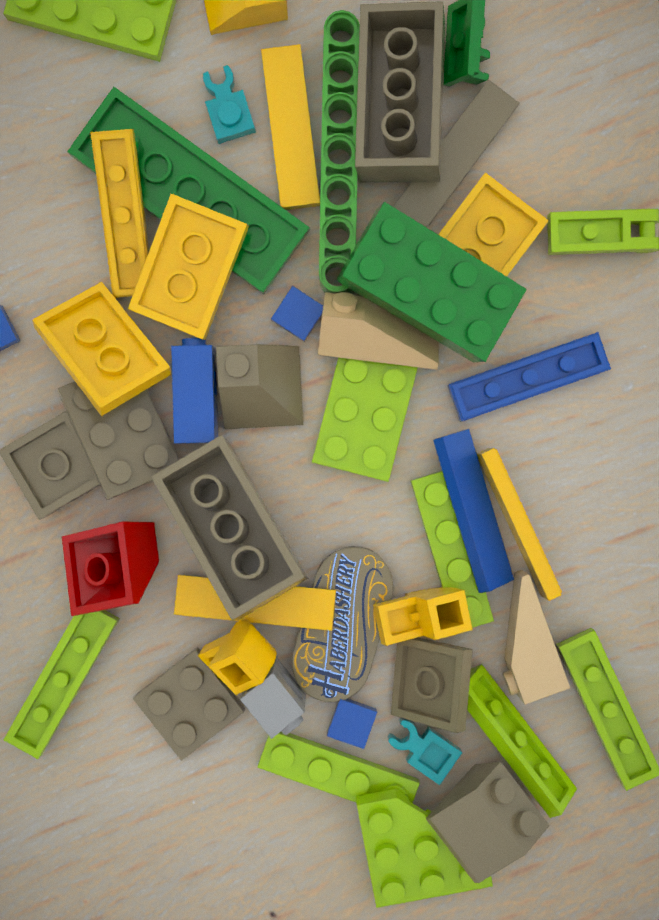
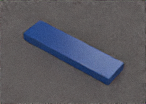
(529, 377)
(473, 510)

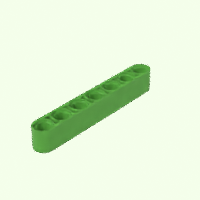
(336, 136)

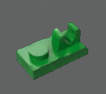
(463, 43)

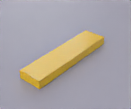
(290, 127)
(121, 207)
(519, 523)
(295, 608)

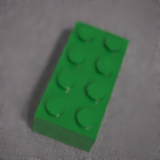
(431, 284)

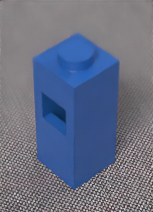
(194, 392)

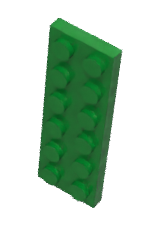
(179, 167)

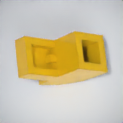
(425, 613)
(240, 657)

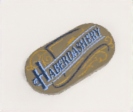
(339, 661)

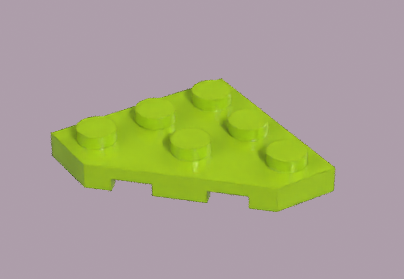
(406, 853)

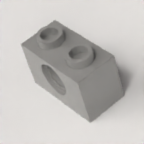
(276, 702)

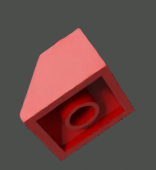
(109, 565)

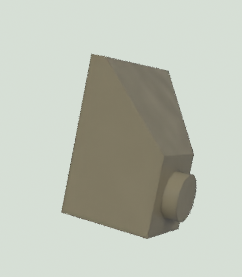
(259, 385)

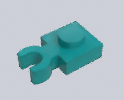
(228, 110)
(429, 752)

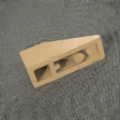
(365, 332)
(530, 649)

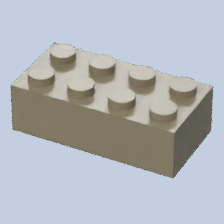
(400, 92)
(229, 528)

